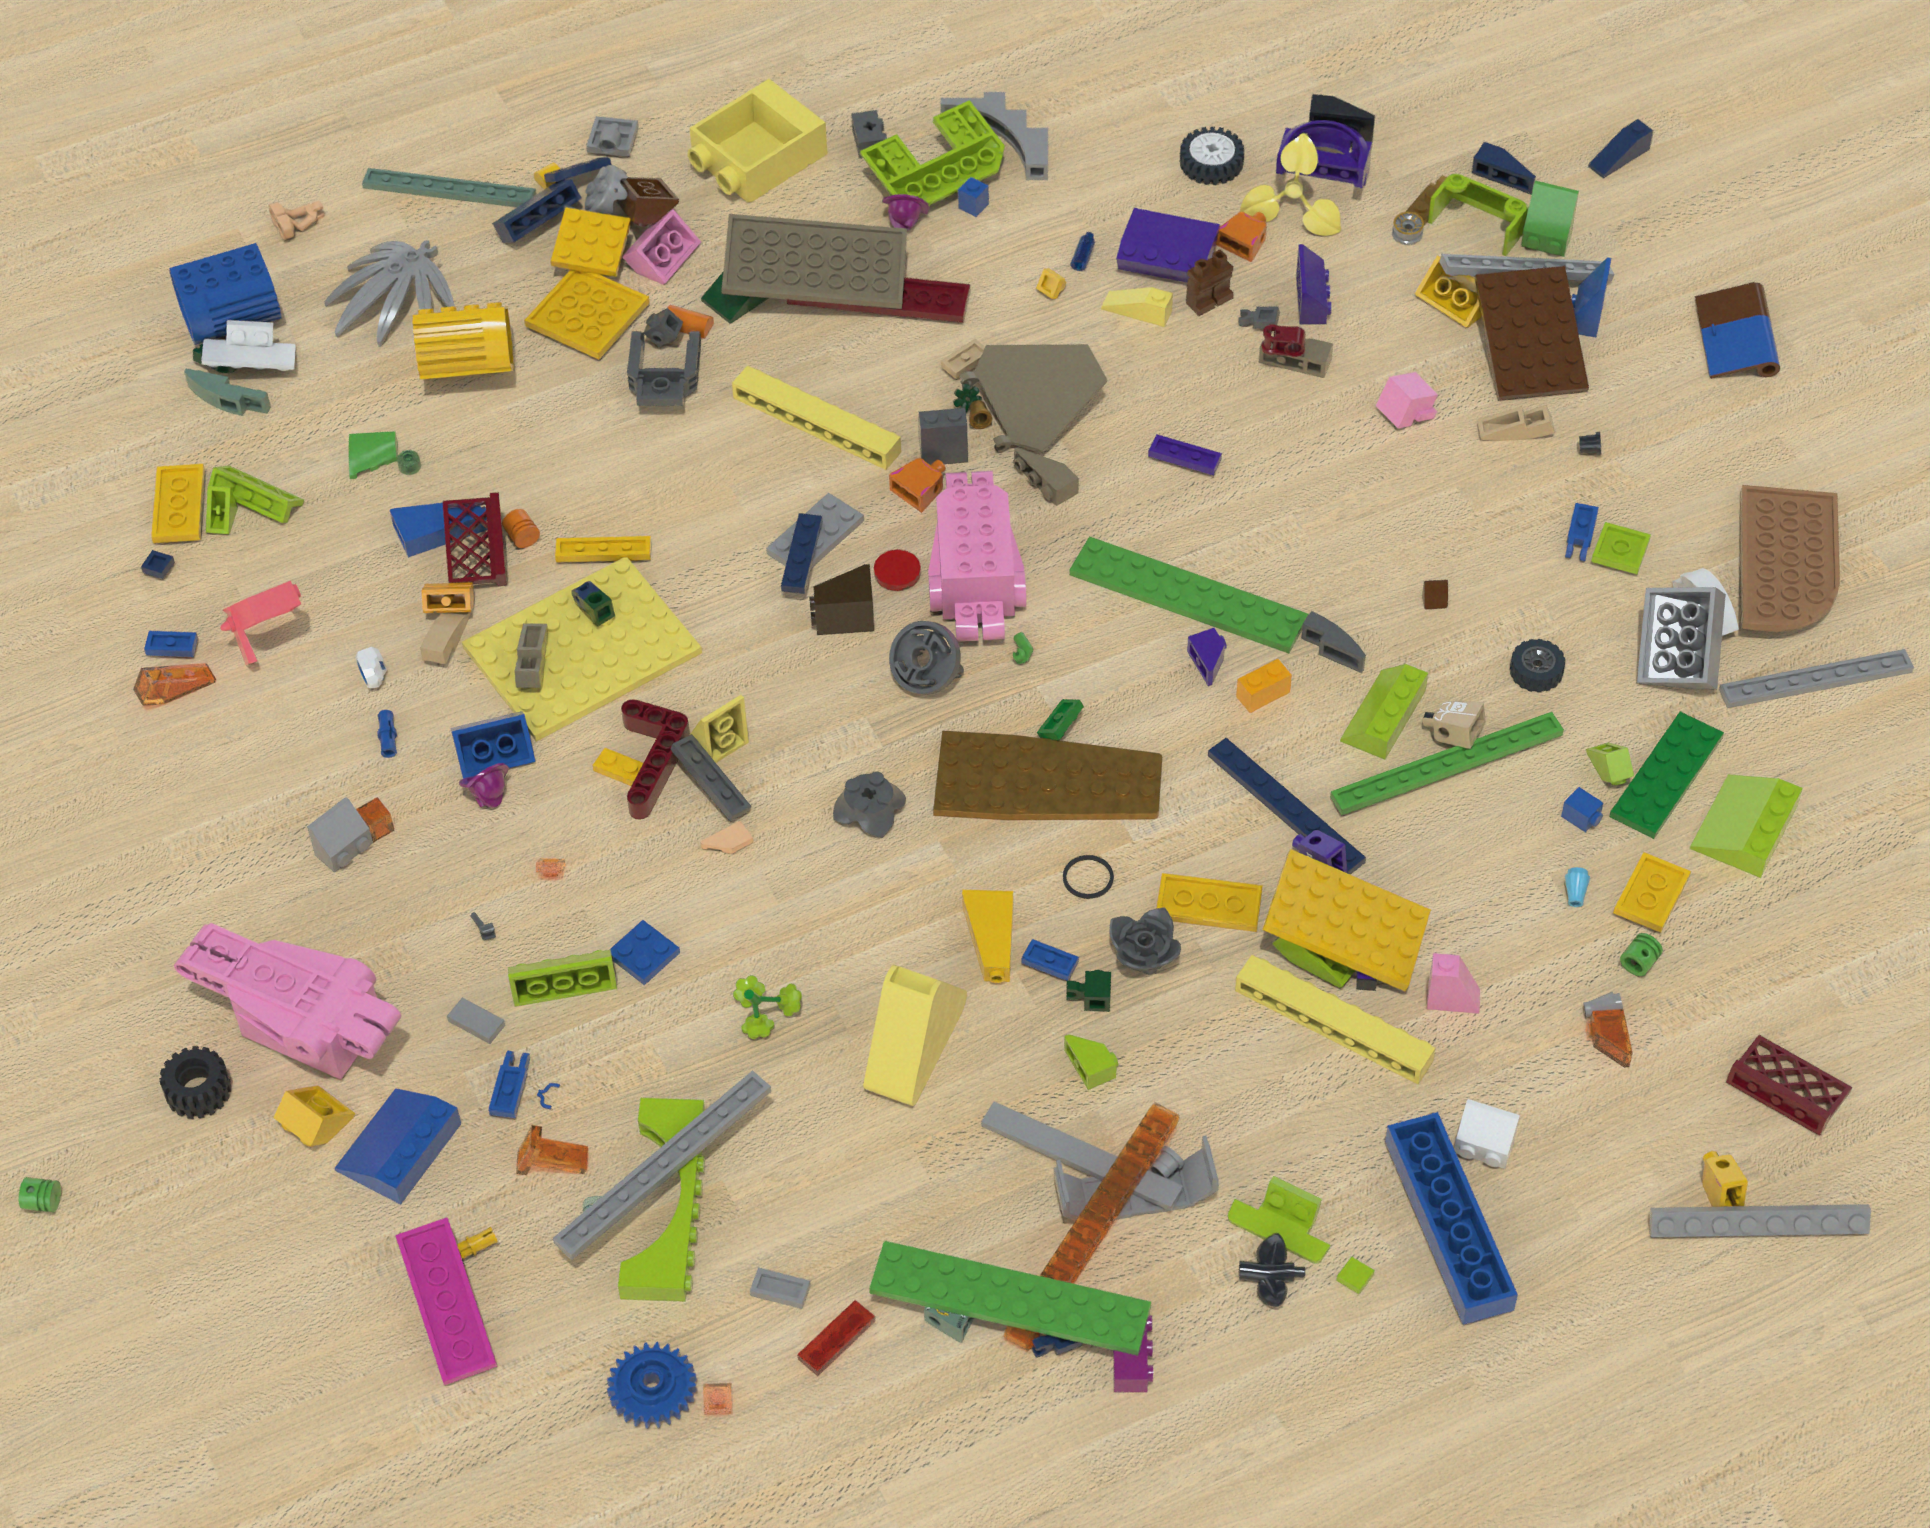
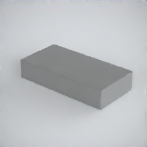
(476, 1020)
(780, 1288)

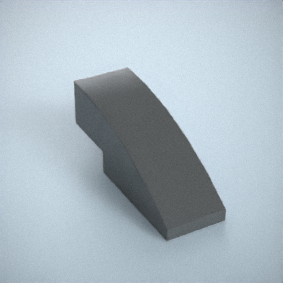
(1333, 642)

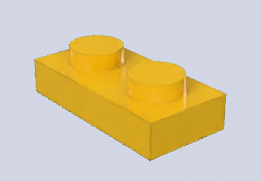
(617, 766)

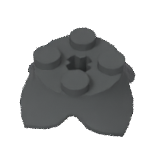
(870, 802)
(1152, 929)

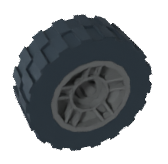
(1533, 654)

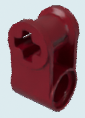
(1286, 340)

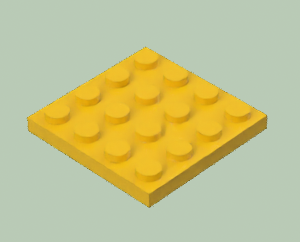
(587, 312)

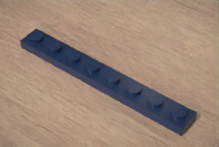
(1277, 797)

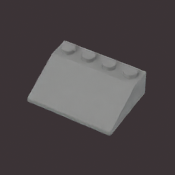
(1681, 637)

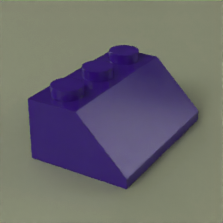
(1312, 288)

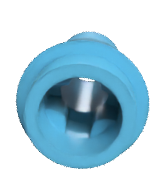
(1576, 884)

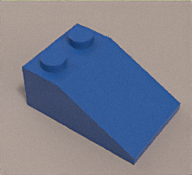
(1590, 300)

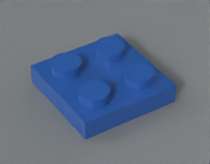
(644, 952)

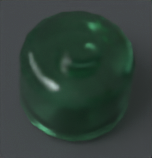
(408, 462)

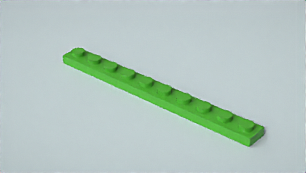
(1446, 763)

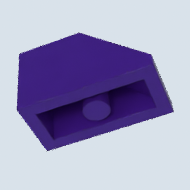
(1207, 653)

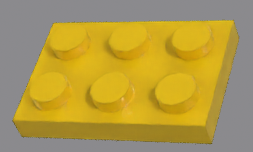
(1652, 892)

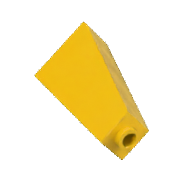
(990, 926)

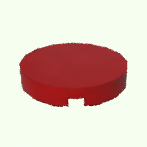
(897, 569)

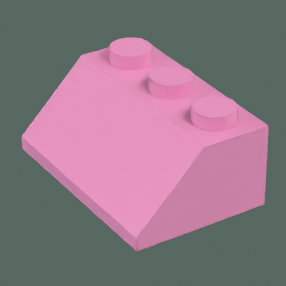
(662, 248)

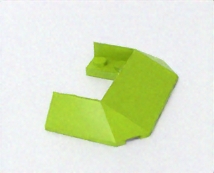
(975, 154)

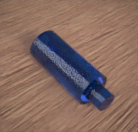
(1083, 252)

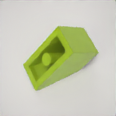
(1611, 762)
(1091, 1060)

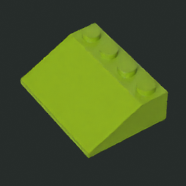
(1747, 821)

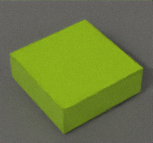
(1355, 1275)

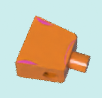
(1243, 235)
(918, 482)

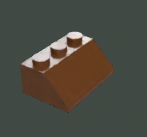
(647, 200)

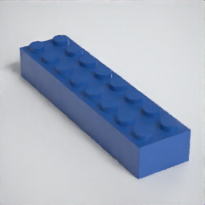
(1451, 1218)

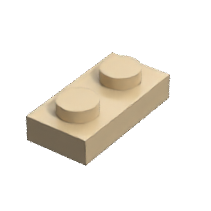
(963, 359)

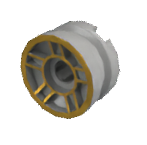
(1408, 228)

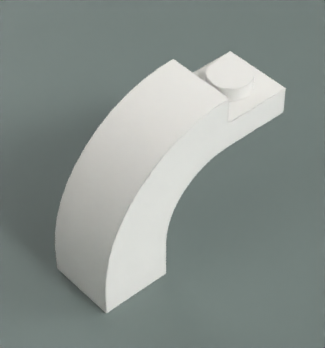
(1704, 578)

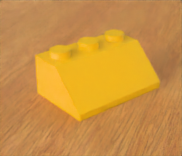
(1451, 294)

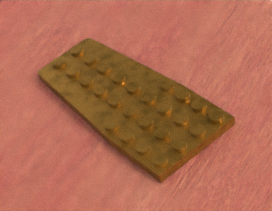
(1043, 779)

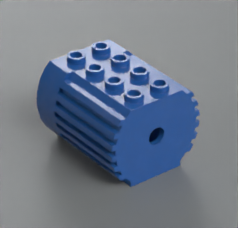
(222, 289)

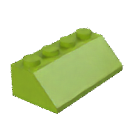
(1386, 710)
(562, 978)

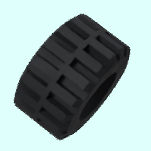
(192, 1065)

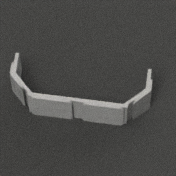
(1196, 1176)

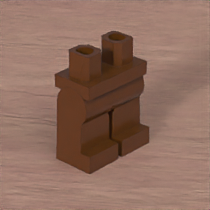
(1209, 283)

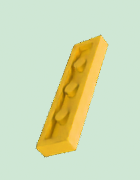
(603, 548)

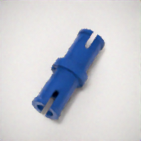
(387, 733)

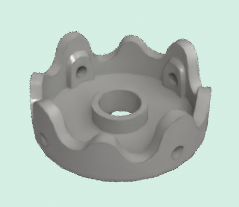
(601, 191)

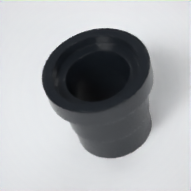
(1590, 443)

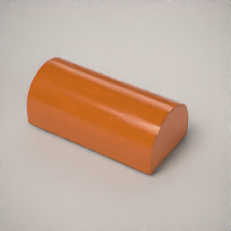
(693, 320)

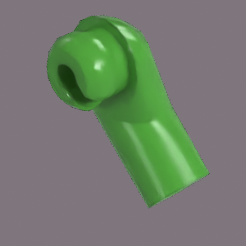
(1025, 648)

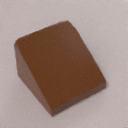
(1435, 594)

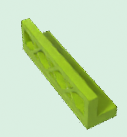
(256, 493)

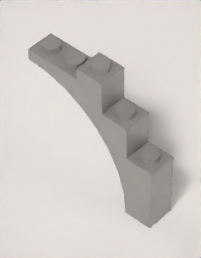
(1011, 125)

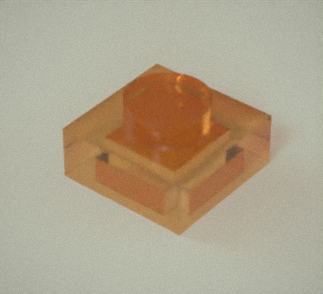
(550, 867)
(717, 1398)

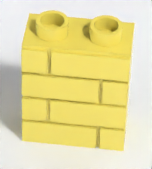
(757, 141)

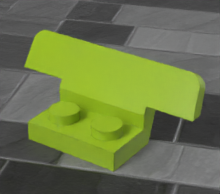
(1285, 1212)

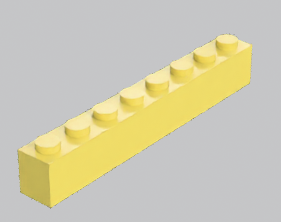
(817, 417)
(1335, 1019)

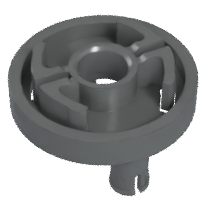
(941, 665)

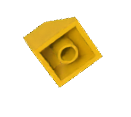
(312, 1115)

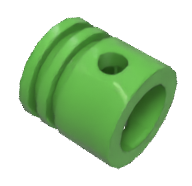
(1644, 951)
(39, 1194)

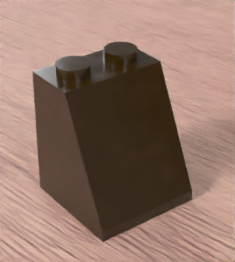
(844, 603)

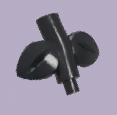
(1271, 1270)

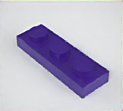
(1185, 454)

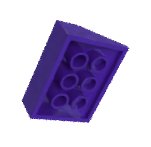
(1165, 244)

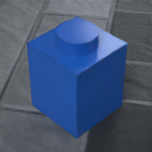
(973, 197)
(1582, 810)

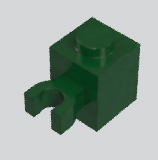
(1095, 991)

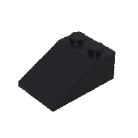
(1337, 110)

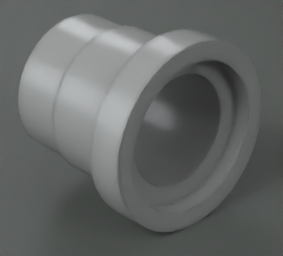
(1167, 1162)

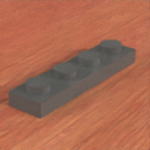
(711, 777)

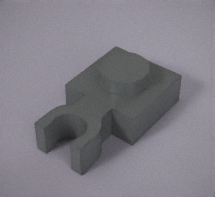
(1260, 318)

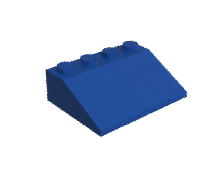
(400, 1143)

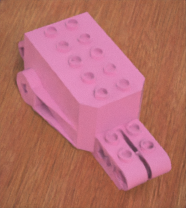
(975, 558)
(293, 997)

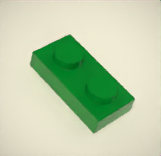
(1060, 719)

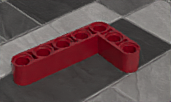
(667, 728)

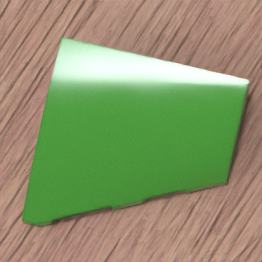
(371, 451)

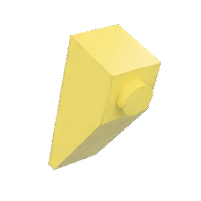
(1141, 304)

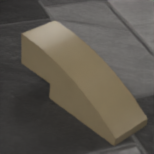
(531, 655)

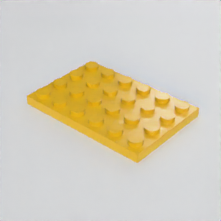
(1347, 920)

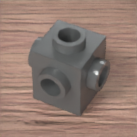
(662, 327)

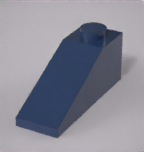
(1623, 148)
(1501, 167)

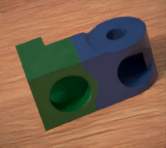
(594, 602)

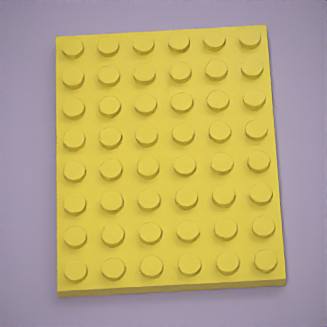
(582, 661)

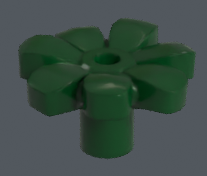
(966, 396)

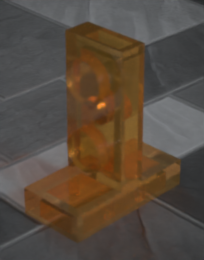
(550, 1154)

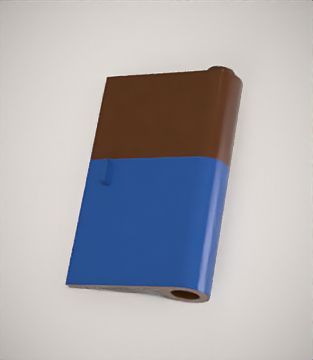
(1738, 331)

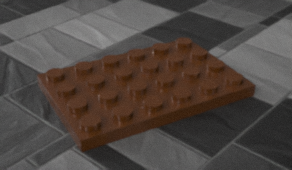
(1531, 333)

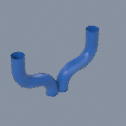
(540, 1094)

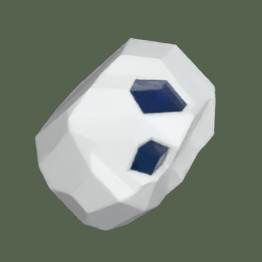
(371, 666)

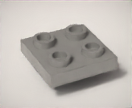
(612, 136)

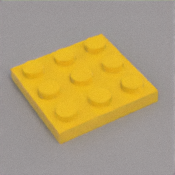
(590, 242)

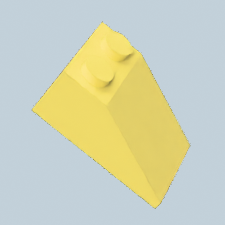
(723, 729)

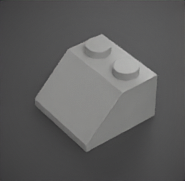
(339, 835)

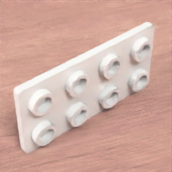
(248, 346)

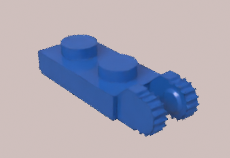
(1581, 529)
(509, 1086)

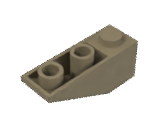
(1049, 476)

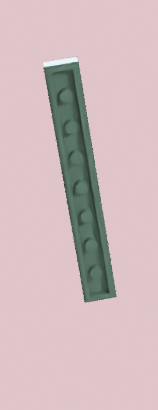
(447, 188)

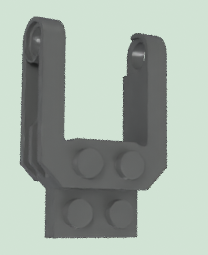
(663, 385)

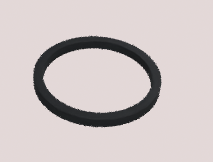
(1083, 895)

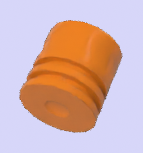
(520, 528)

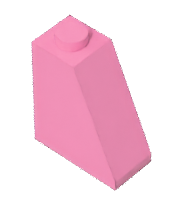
(1452, 986)

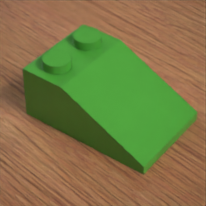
(1550, 218)

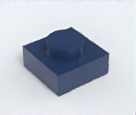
(157, 564)

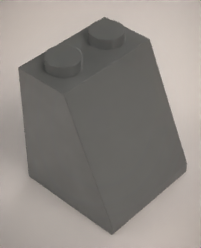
(943, 436)

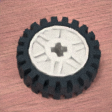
(1211, 155)

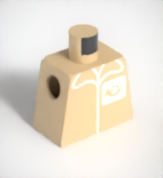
(1457, 722)

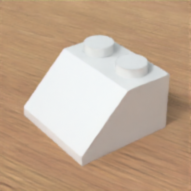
(1486, 1134)

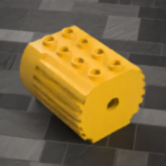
(463, 341)

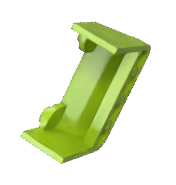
(1485, 199)

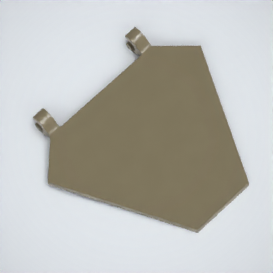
(1036, 389)

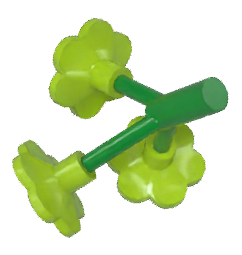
(750, 993)

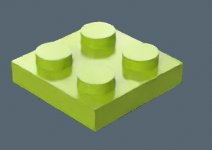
(1621, 548)

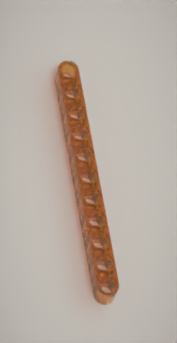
(1105, 1205)

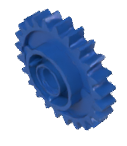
(652, 1404)

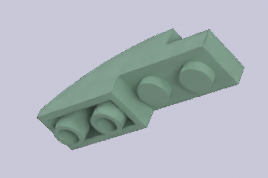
(218, 392)

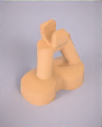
(281, 217)

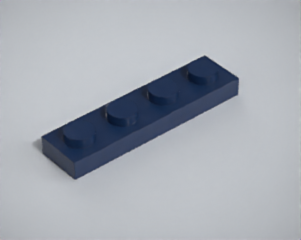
(801, 553)

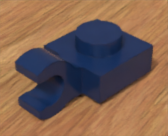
(1045, 1343)

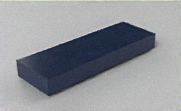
(577, 169)

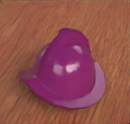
(905, 210)
(487, 785)

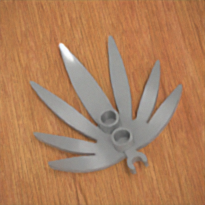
(395, 269)

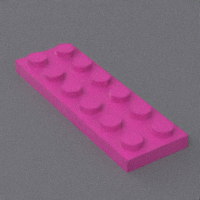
(446, 1301)

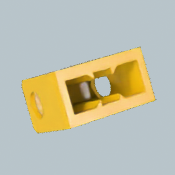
(1723, 1180)

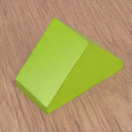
(220, 509)

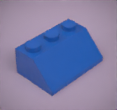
(493, 742)

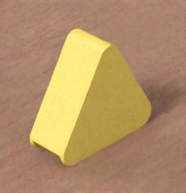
(910, 1033)

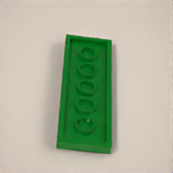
(1666, 775)

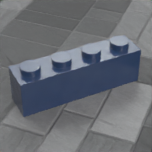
(536, 211)

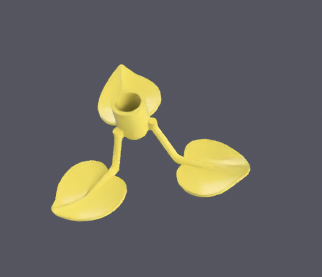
(1301, 157)

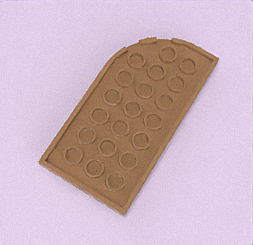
(1787, 557)

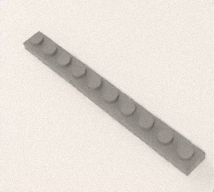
(661, 1165)

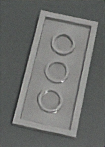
(837, 524)

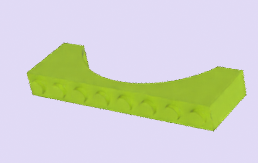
(663, 1267)

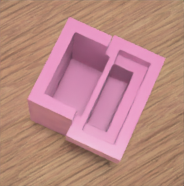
(1407, 399)

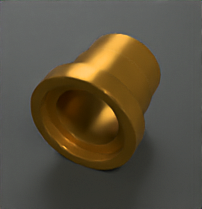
(979, 415)

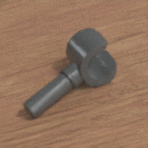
(487, 930)

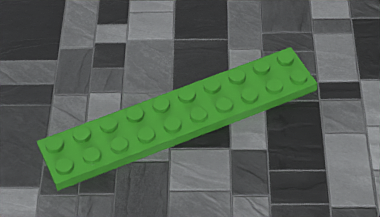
(1189, 594)
(1010, 1297)

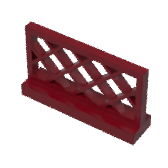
(494, 536)
(1780, 1095)

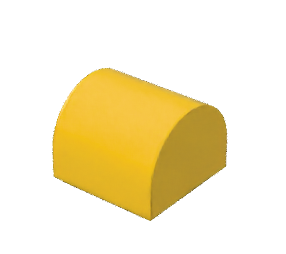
(539, 175)

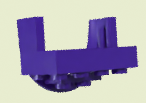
(1347, 167)

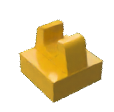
(1051, 283)

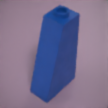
(423, 529)

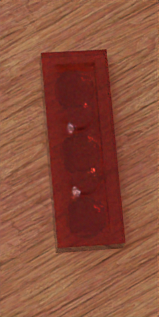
(836, 1337)

